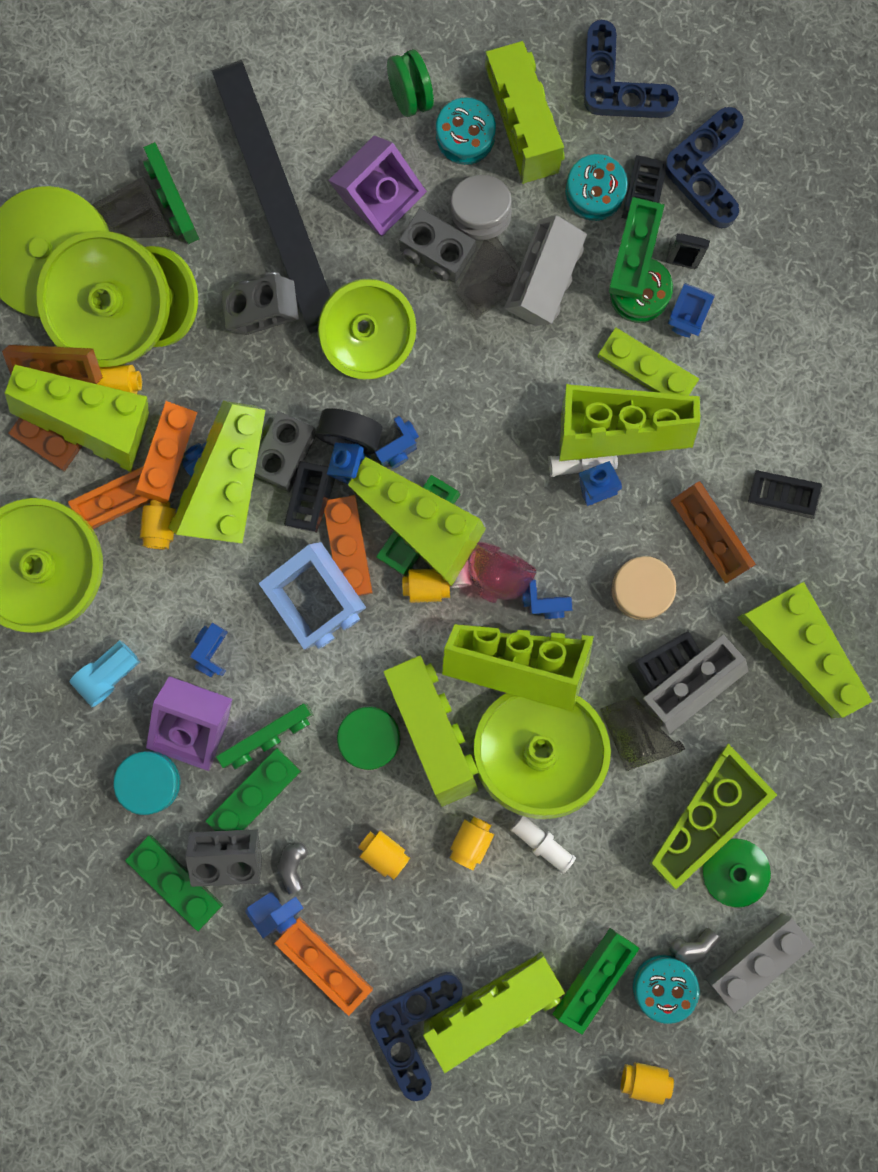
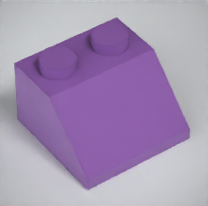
(378, 184)
(188, 723)

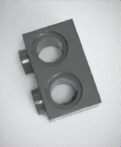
(442, 239)
(259, 304)
(289, 453)
(224, 858)

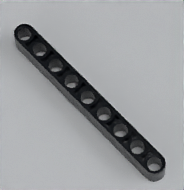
(273, 190)

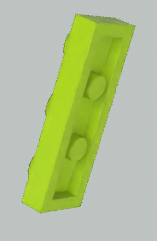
(646, 365)

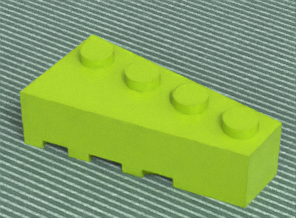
(808, 649)
(431, 731)

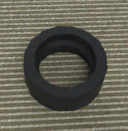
(349, 428)

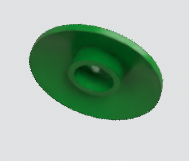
(720, 868)

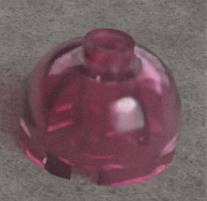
(499, 573)

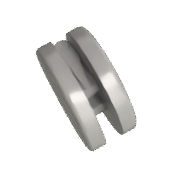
(481, 207)

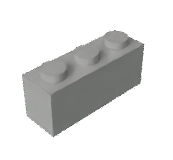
(546, 271)
(696, 684)
(759, 962)

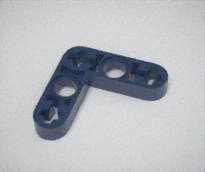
(607, 86)
(695, 161)
(406, 1019)

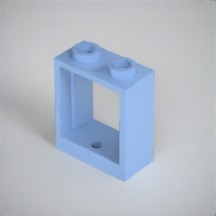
(315, 555)

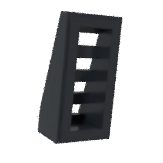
(657, 189)
(686, 250)
(813, 487)
(298, 495)
(641, 674)

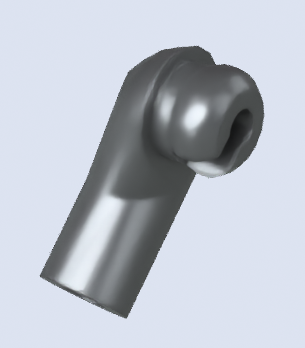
(288, 866)
(696, 950)

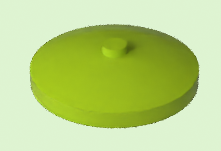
(30, 231)
(103, 296)
(46, 565)
(541, 756)

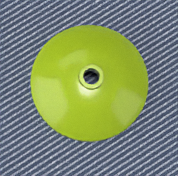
(182, 295)
(384, 341)

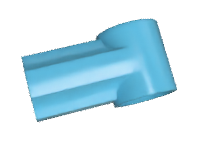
(98, 679)

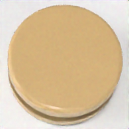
(643, 588)

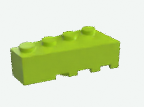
(524, 112)
(82, 412)
(625, 422)
(223, 477)
(427, 523)
(519, 663)
(715, 813)
(492, 1011)

